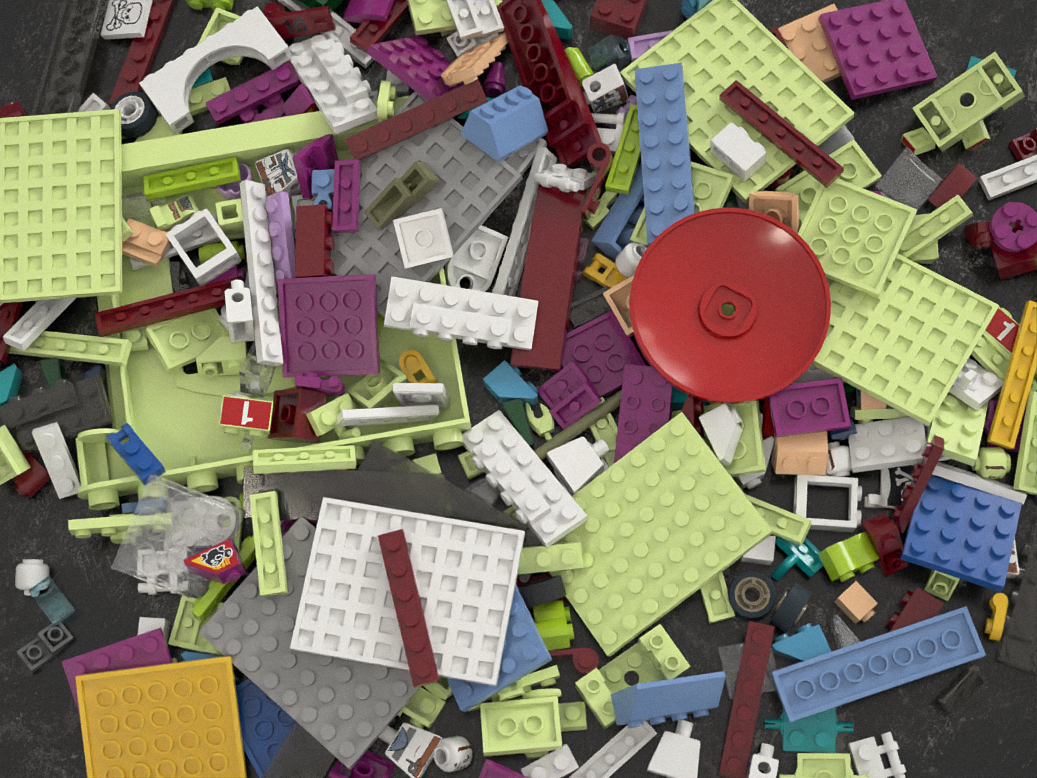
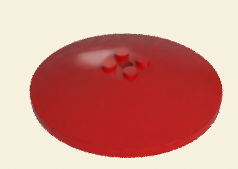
(740, 262)

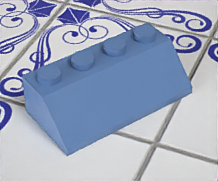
(506, 123)
(621, 219)
(668, 699)

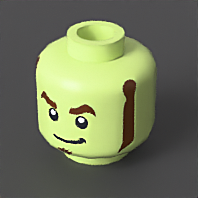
(992, 463)

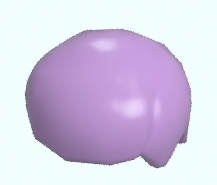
(232, 190)

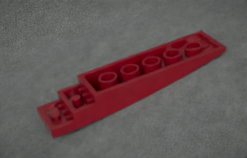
(550, 77)
(551, 274)

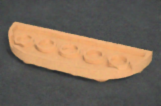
(472, 64)

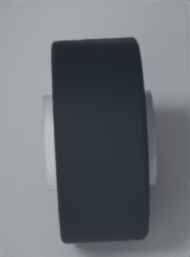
(137, 114)

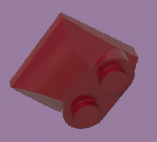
(980, 235)

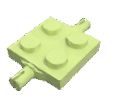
(823, 766)

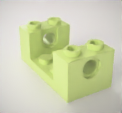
(987, 82)
(651, 658)

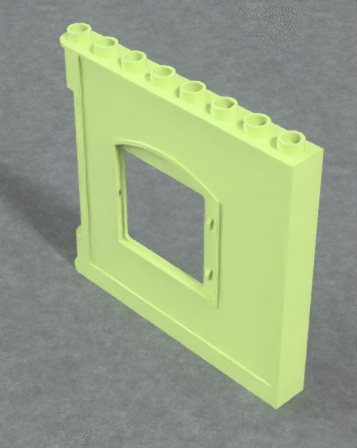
(180, 411)

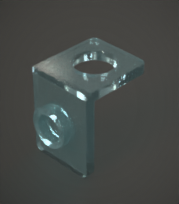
(607, 50)
(52, 602)

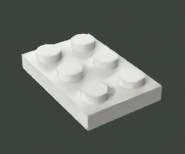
(887, 444)

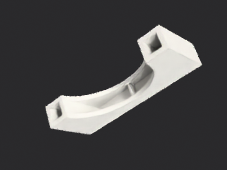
(246, 36)

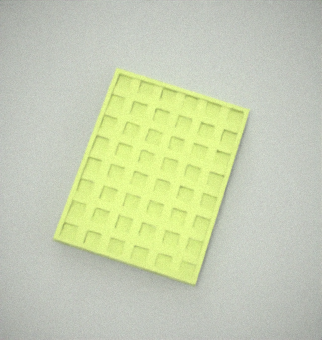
(730, 45)
(60, 206)
(905, 341)
(656, 533)

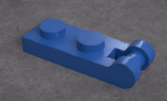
(135, 453)

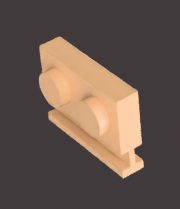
(146, 243)

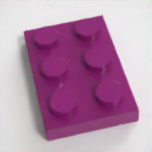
(809, 408)

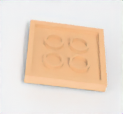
(810, 46)

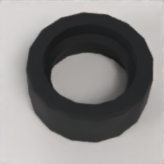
(542, 591)

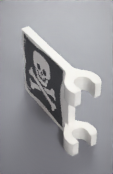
(891, 487)

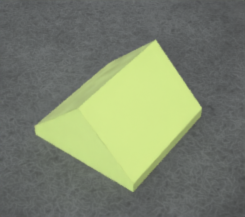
(376, 389)
(11, 458)

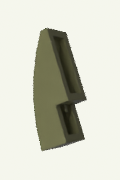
(401, 195)

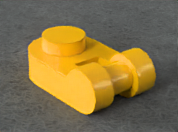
(610, 277)
(412, 364)
(995, 624)

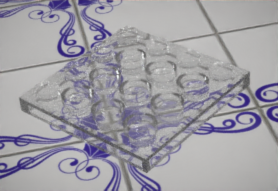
(170, 527)

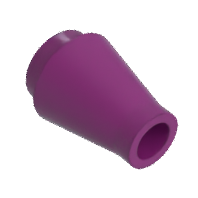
(495, 81)

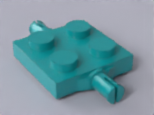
(810, 733)

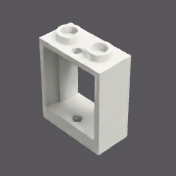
(216, 265)
(855, 495)

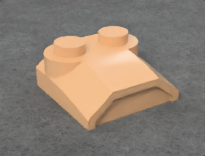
(779, 205)

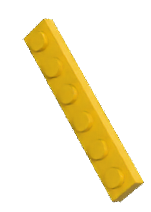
(1016, 381)

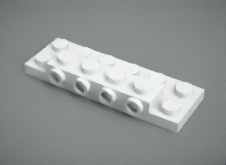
(333, 82)
(460, 314)
(522, 479)

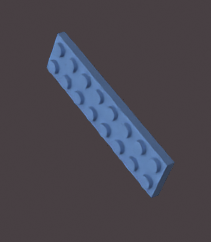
(664, 147)
(877, 664)

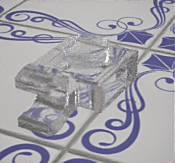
(137, 206)

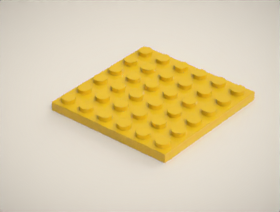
(162, 721)

